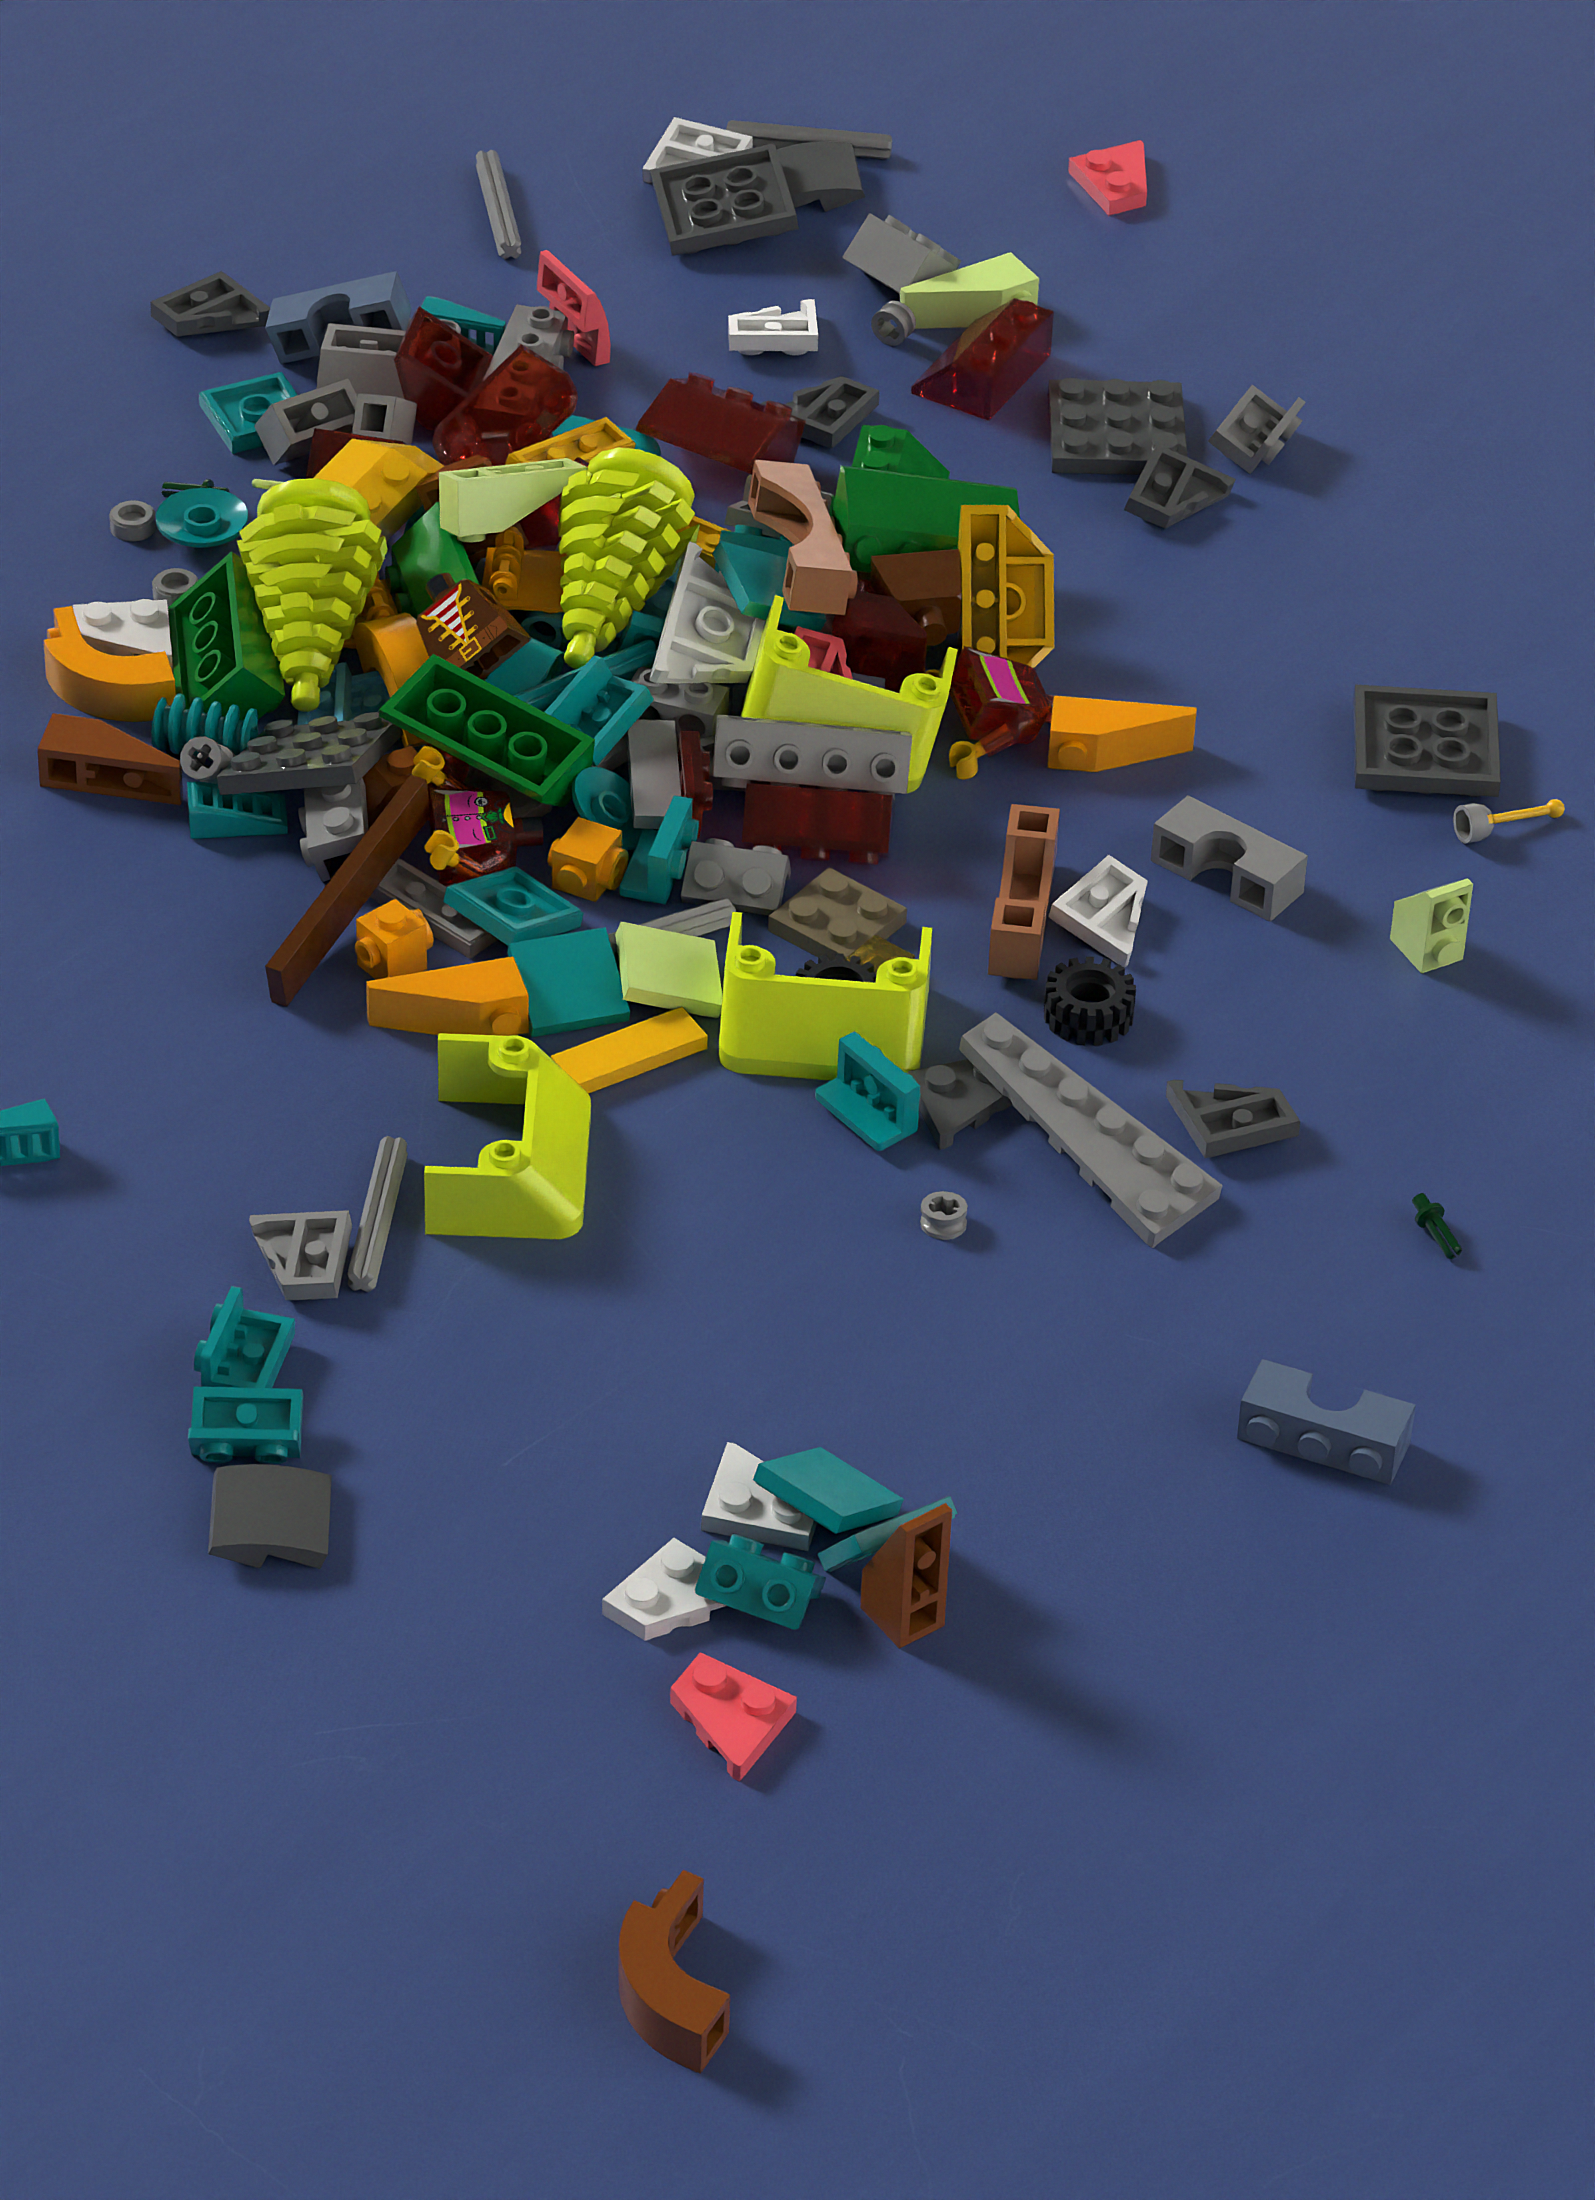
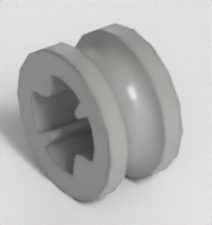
(900, 315)
(943, 1215)

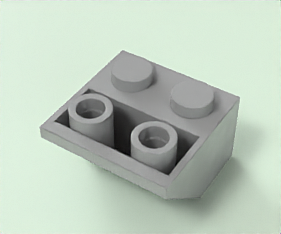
(897, 254)
(363, 357)

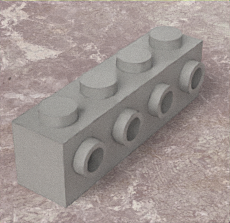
(538, 329)
(811, 755)

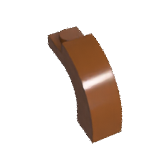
(661, 2001)

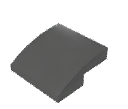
(822, 172)
(270, 1512)

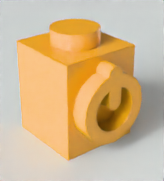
(588, 859)
(392, 941)

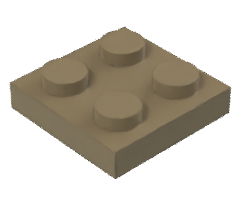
(836, 916)

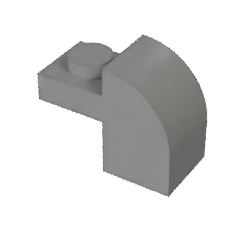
(384, 417)

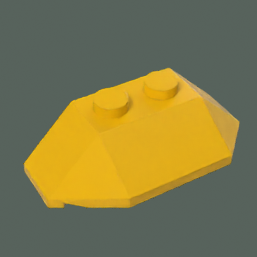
(384, 477)
(1004, 586)

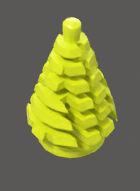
(618, 543)
(311, 571)

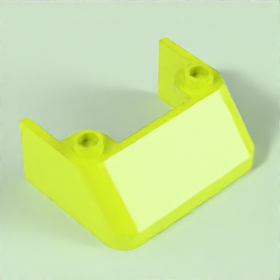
(790, 690)
(796, 1022)
(519, 1185)

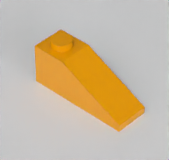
(1114, 734)
(453, 1000)

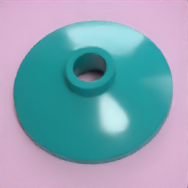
(201, 517)
(607, 801)

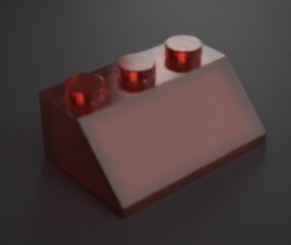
(990, 359)
(722, 423)
(819, 822)

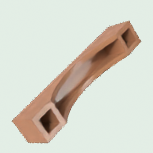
(817, 567)

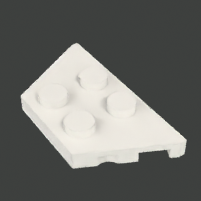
(704, 629)

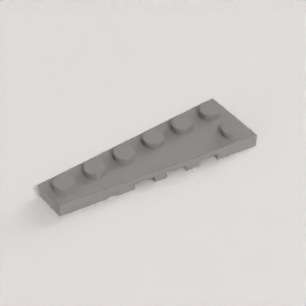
(1142, 1174)

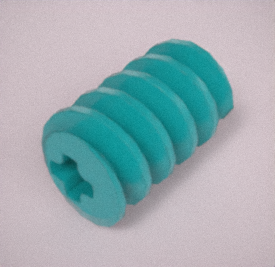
(176, 725)

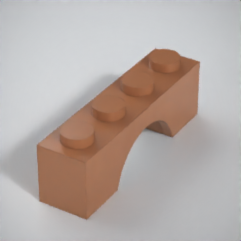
(1024, 892)

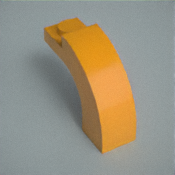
(395, 651)
(101, 682)

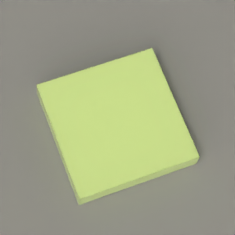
(669, 969)

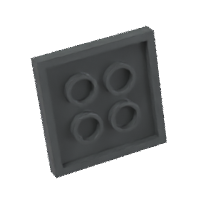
(724, 199)
(1113, 424)
(1426, 740)
(309, 754)

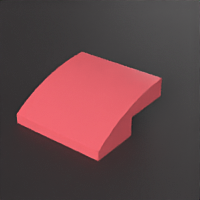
(579, 305)

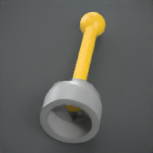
(1476, 821)

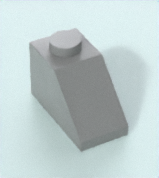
(290, 423)

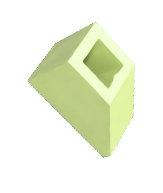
(1433, 925)

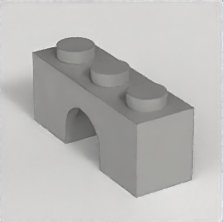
(1203, 838)

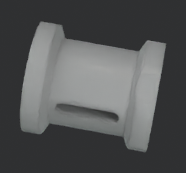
(195, 766)

